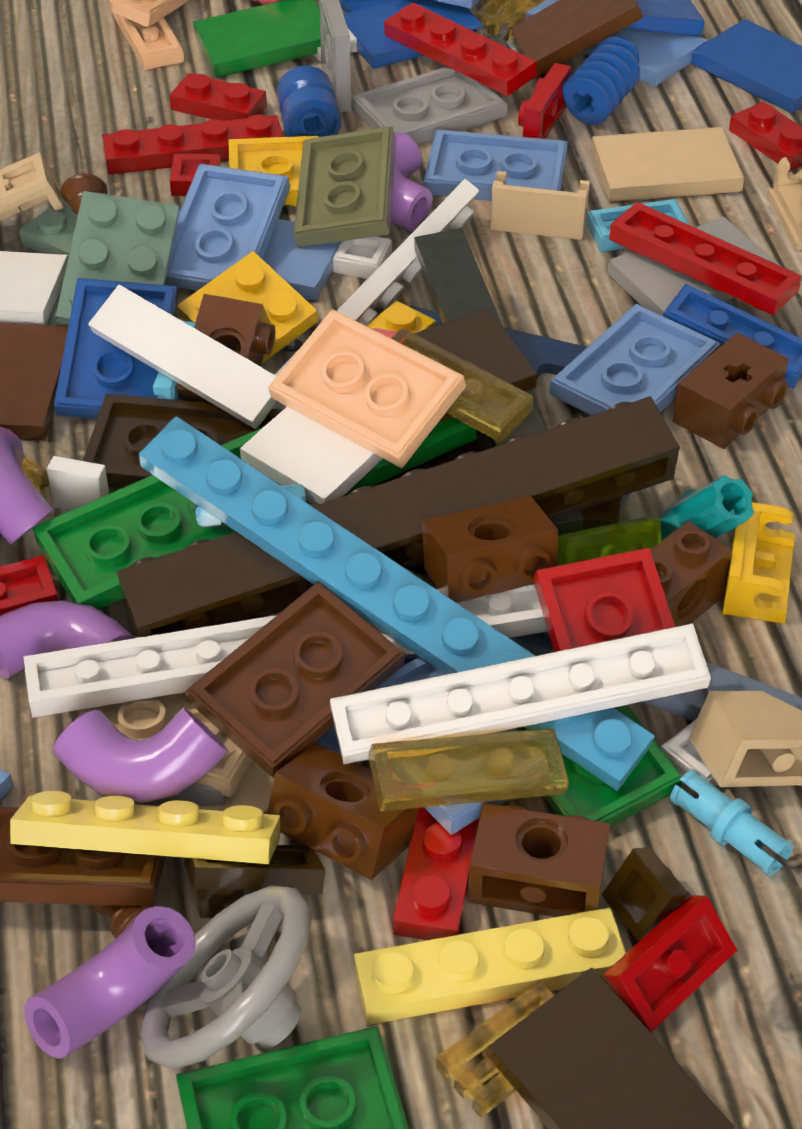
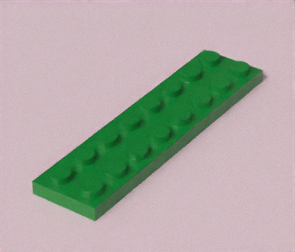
(156, 520)

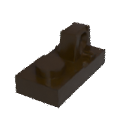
(224, 882)

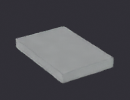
(430, 103)
(657, 285)

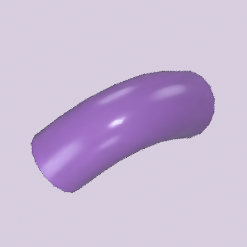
(409, 199)
(19, 499)
(52, 628)
(134, 767)
(110, 982)

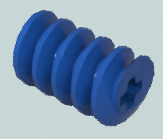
(602, 80)

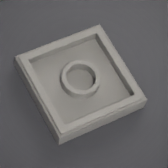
(336, 51)

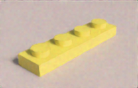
(164, 830)
(484, 965)

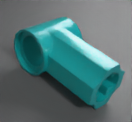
(711, 508)

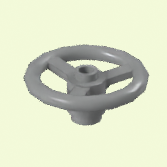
(235, 984)

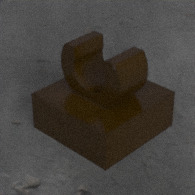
(644, 892)

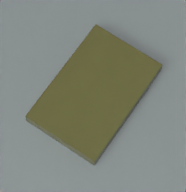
(345, 187)

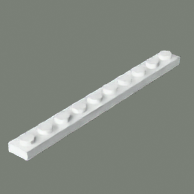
(178, 659)

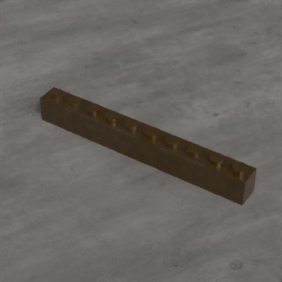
(559, 468)

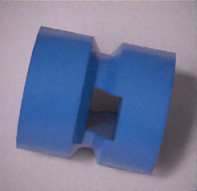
(308, 103)

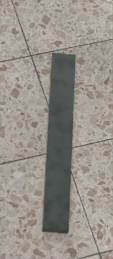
(459, 291)

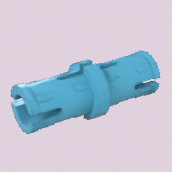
(731, 822)

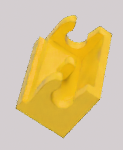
(760, 566)

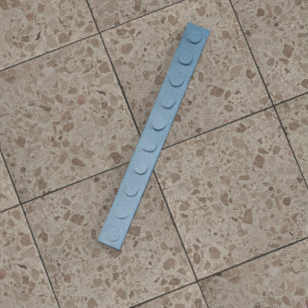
(372, 585)

